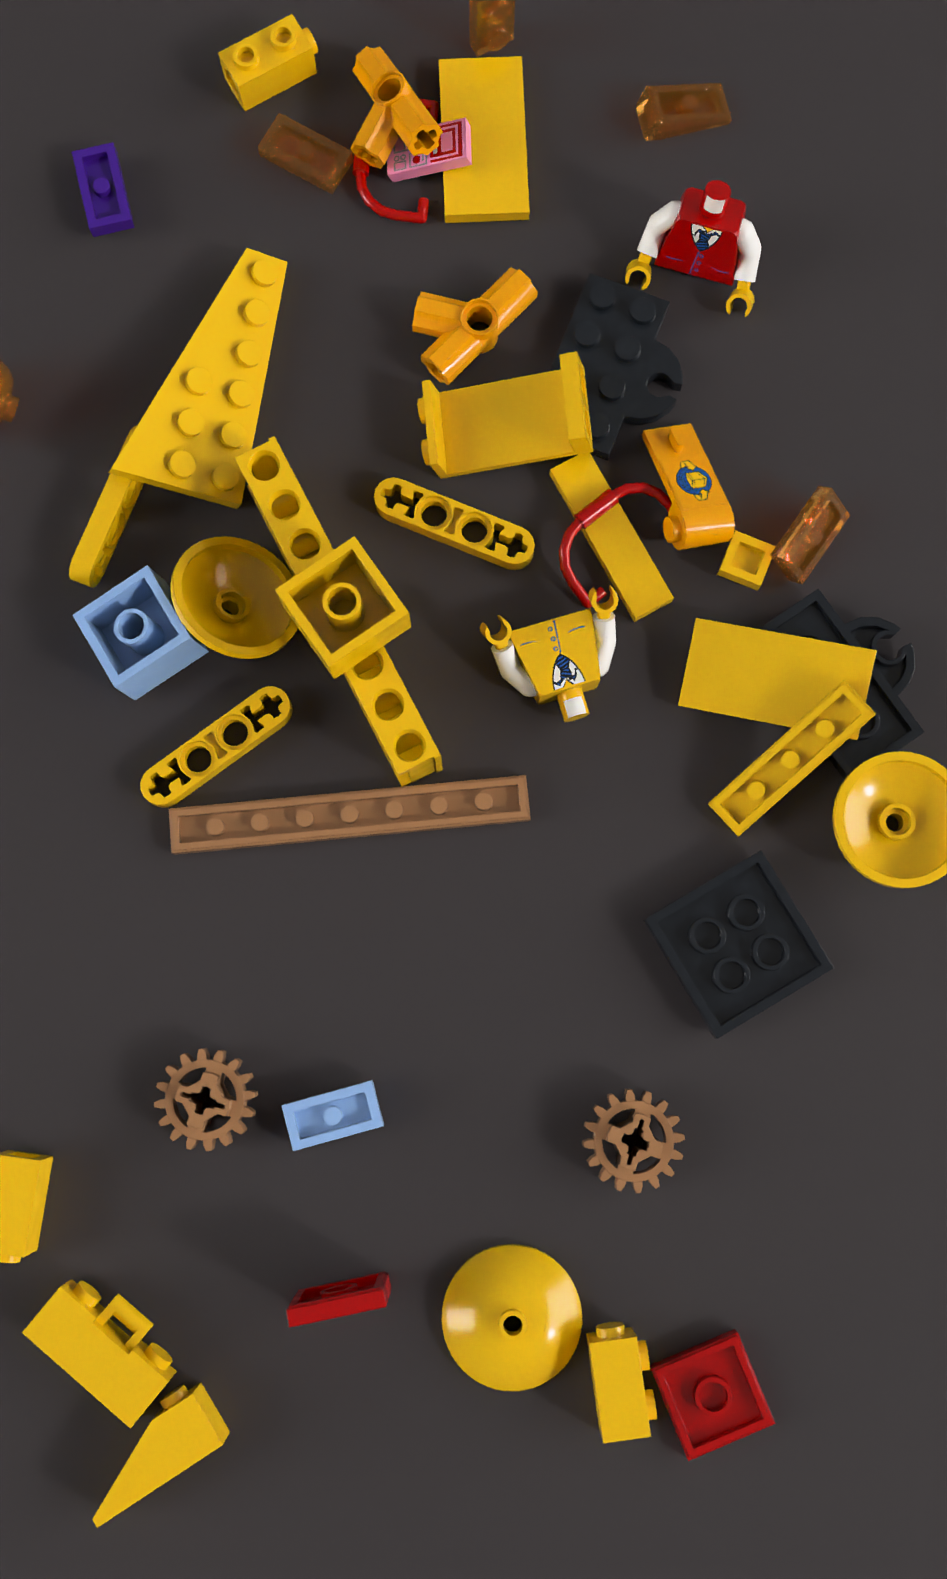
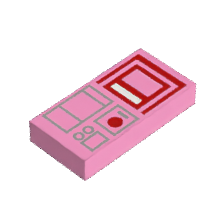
(452, 153)

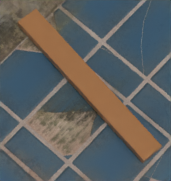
(349, 814)

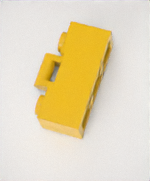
(98, 1353)

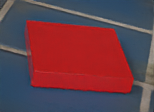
(339, 1299)
(712, 1394)

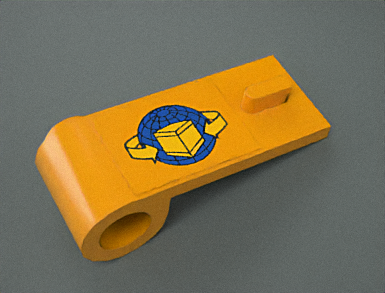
(699, 505)

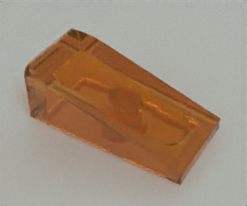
(681, 109)

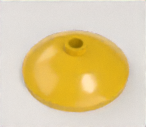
(238, 578)
(912, 792)
(504, 1284)

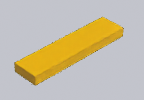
(613, 539)
(792, 758)

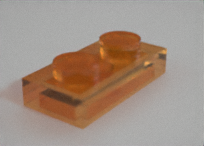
(491, 24)
(305, 153)
(810, 534)

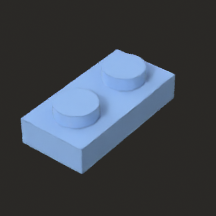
(332, 1115)

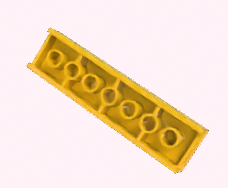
(375, 678)

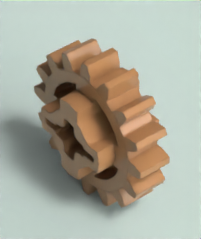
(200, 1119)
(627, 1162)

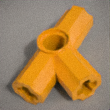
(394, 113)
(452, 318)

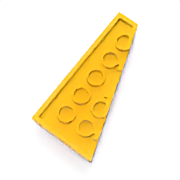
(212, 393)

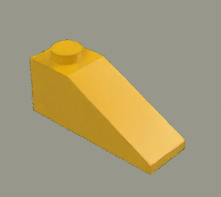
(175, 1439)

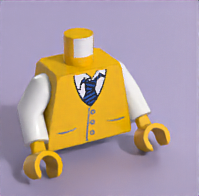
(558, 655)

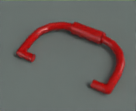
(361, 172)
(589, 515)

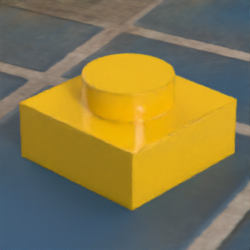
(746, 560)

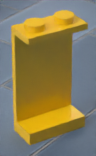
(507, 421)

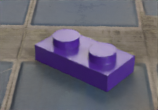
(103, 189)

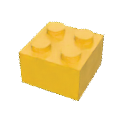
(344, 607)

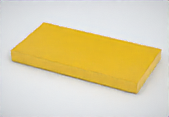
(492, 100)
(767, 672)

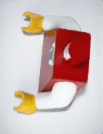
(703, 238)

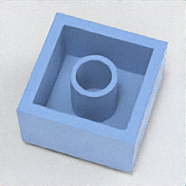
(138, 634)

